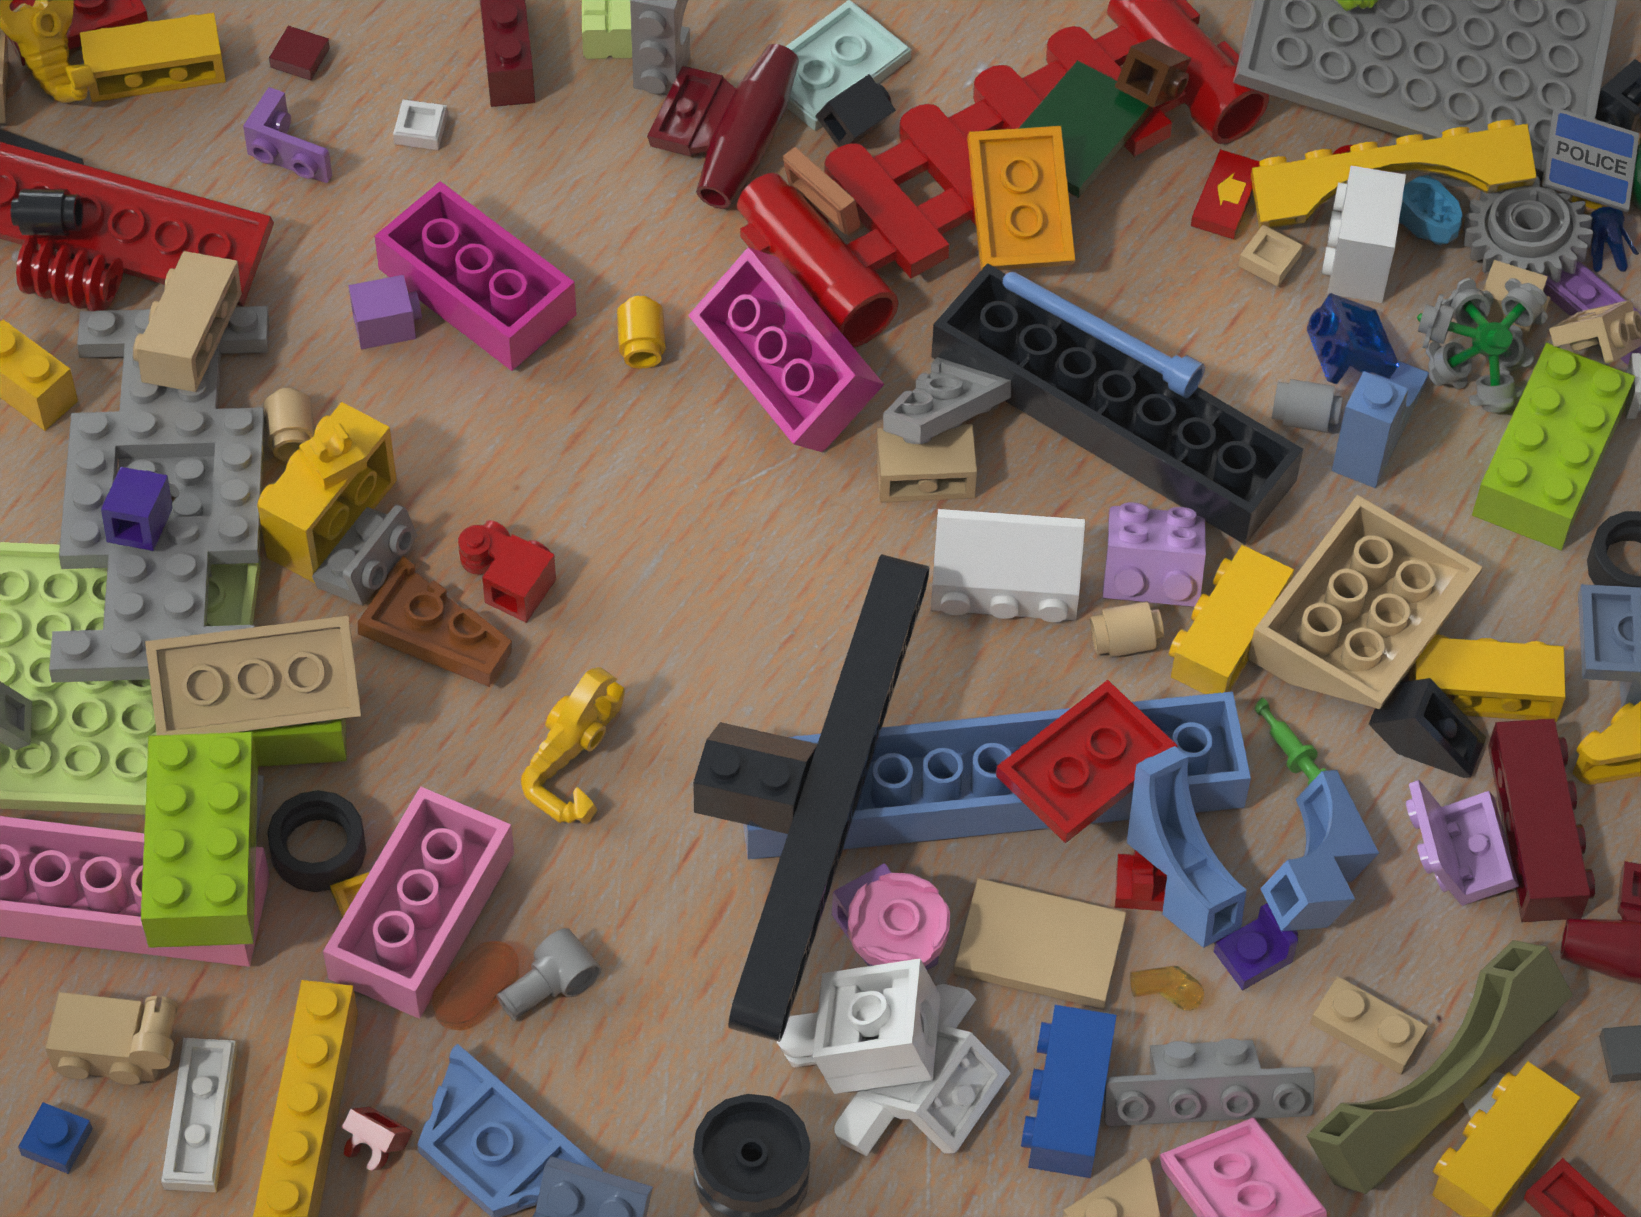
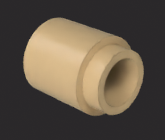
(287, 421)
(1126, 629)

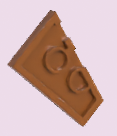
(430, 626)

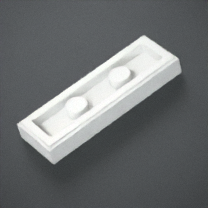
(199, 1115)

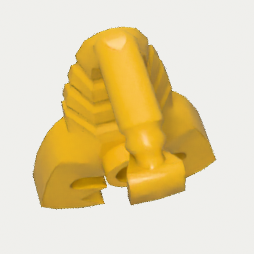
(44, 45)
(573, 726)

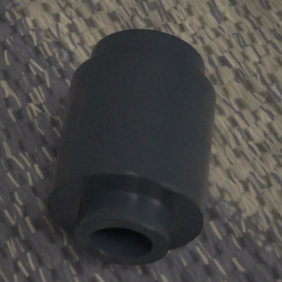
(47, 212)

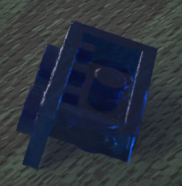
(1348, 336)

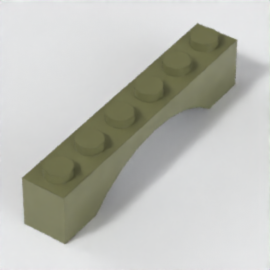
(1510, 1002)

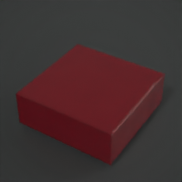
(299, 53)

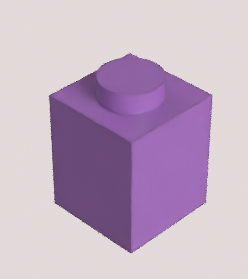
(384, 311)

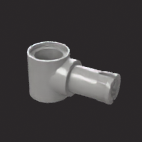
(559, 968)

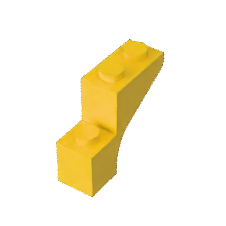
(1614, 752)

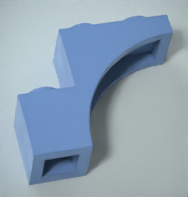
(1165, 831)
(1314, 888)

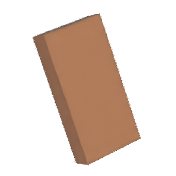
(821, 191)

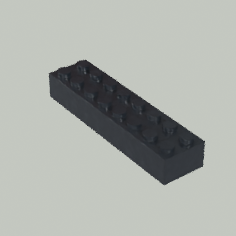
(1120, 409)

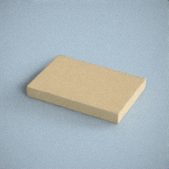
(1040, 943)

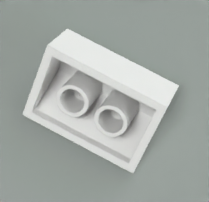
(1007, 565)

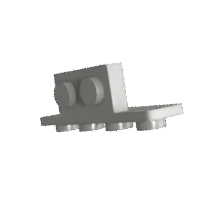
(1207, 1085)

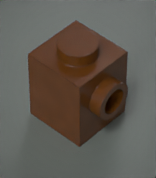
(1154, 73)

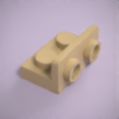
(1612, 325)

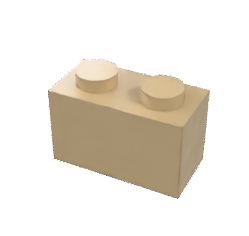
(929, 470)

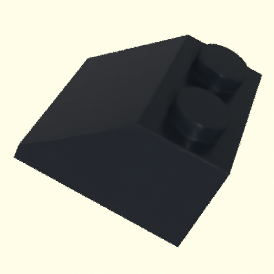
(751, 777)

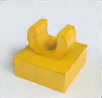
(333, 456)

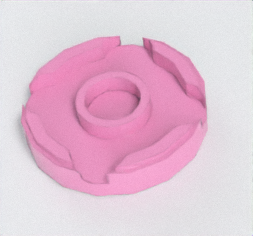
(898, 920)

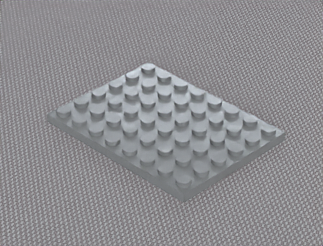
(1432, 61)

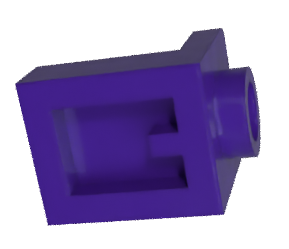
(1257, 949)

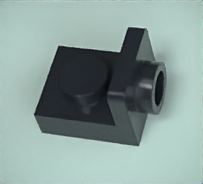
(1621, 97)

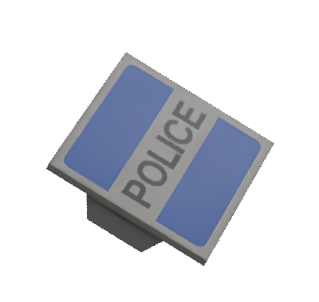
(1590, 159)

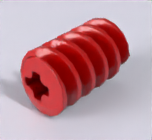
(67, 278)

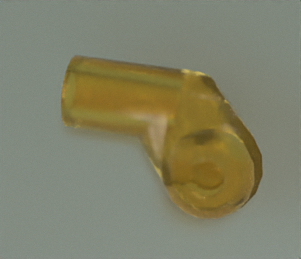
(1171, 983)

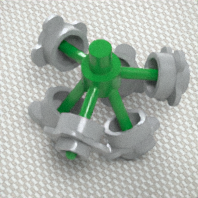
(1494, 340)

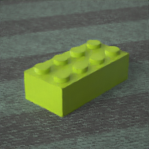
(1553, 446)
(200, 840)

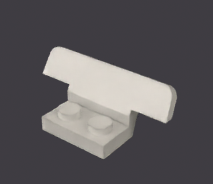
(943, 1108)

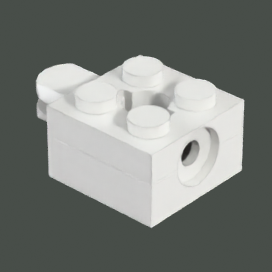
(870, 1027)

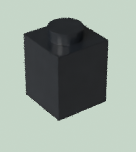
(856, 111)

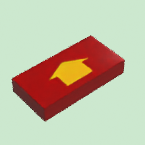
(1225, 195)

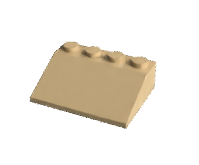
(1362, 607)

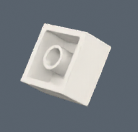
(1363, 233)

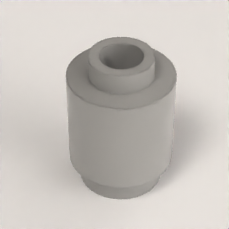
(1306, 405)

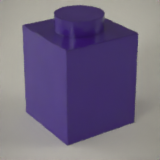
(137, 508)

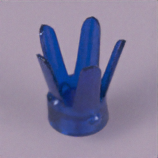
(1609, 228)

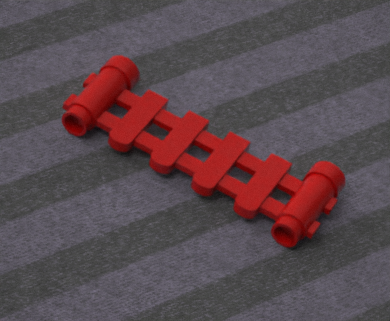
(845, 276)

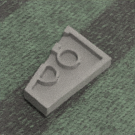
(943, 401)

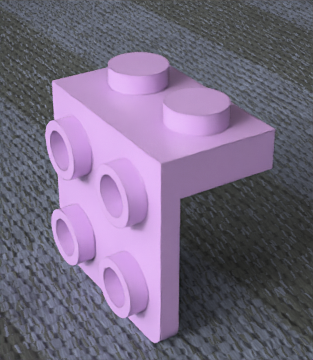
(1154, 555)
(1462, 844)

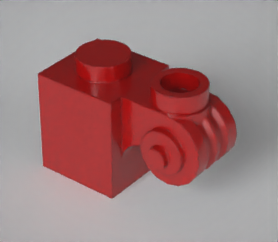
(514, 569)

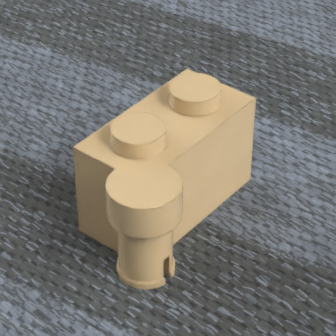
(111, 1037)

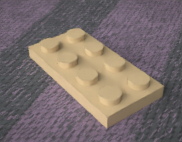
(254, 677)

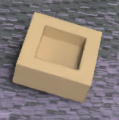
(1270, 255)

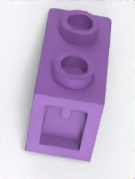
(269, 142)

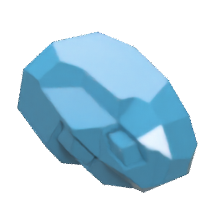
(1430, 210)

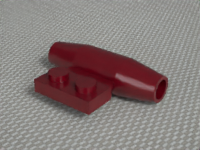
(726, 121)
(1610, 945)

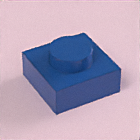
(55, 1137)

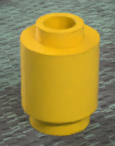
(641, 332)

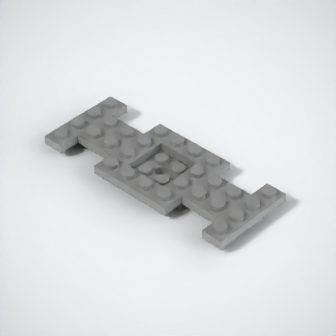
(211, 470)

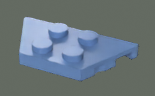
(490, 1139)

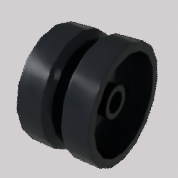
(751, 1158)

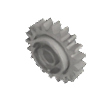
(1529, 230)

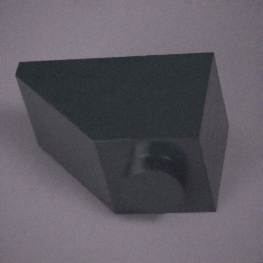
(1429, 728)

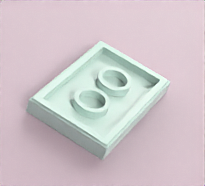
(839, 54)

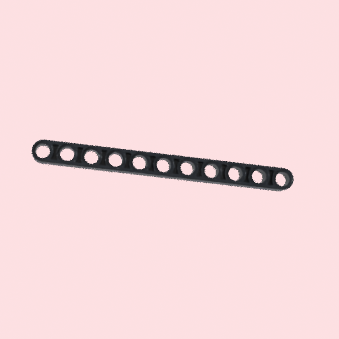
(828, 800)

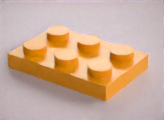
(1021, 198)

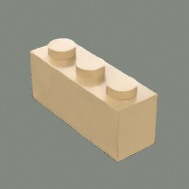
(188, 321)

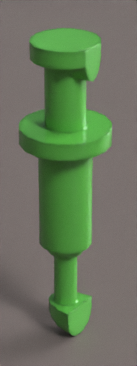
(1300, 756)

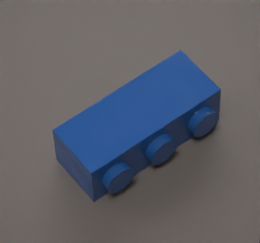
(1069, 1091)

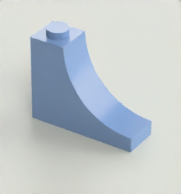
(1376, 422)

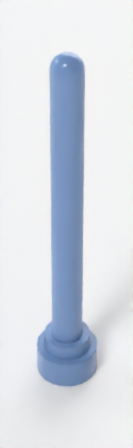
(1180, 373)

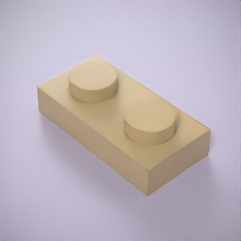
(1369, 1025)

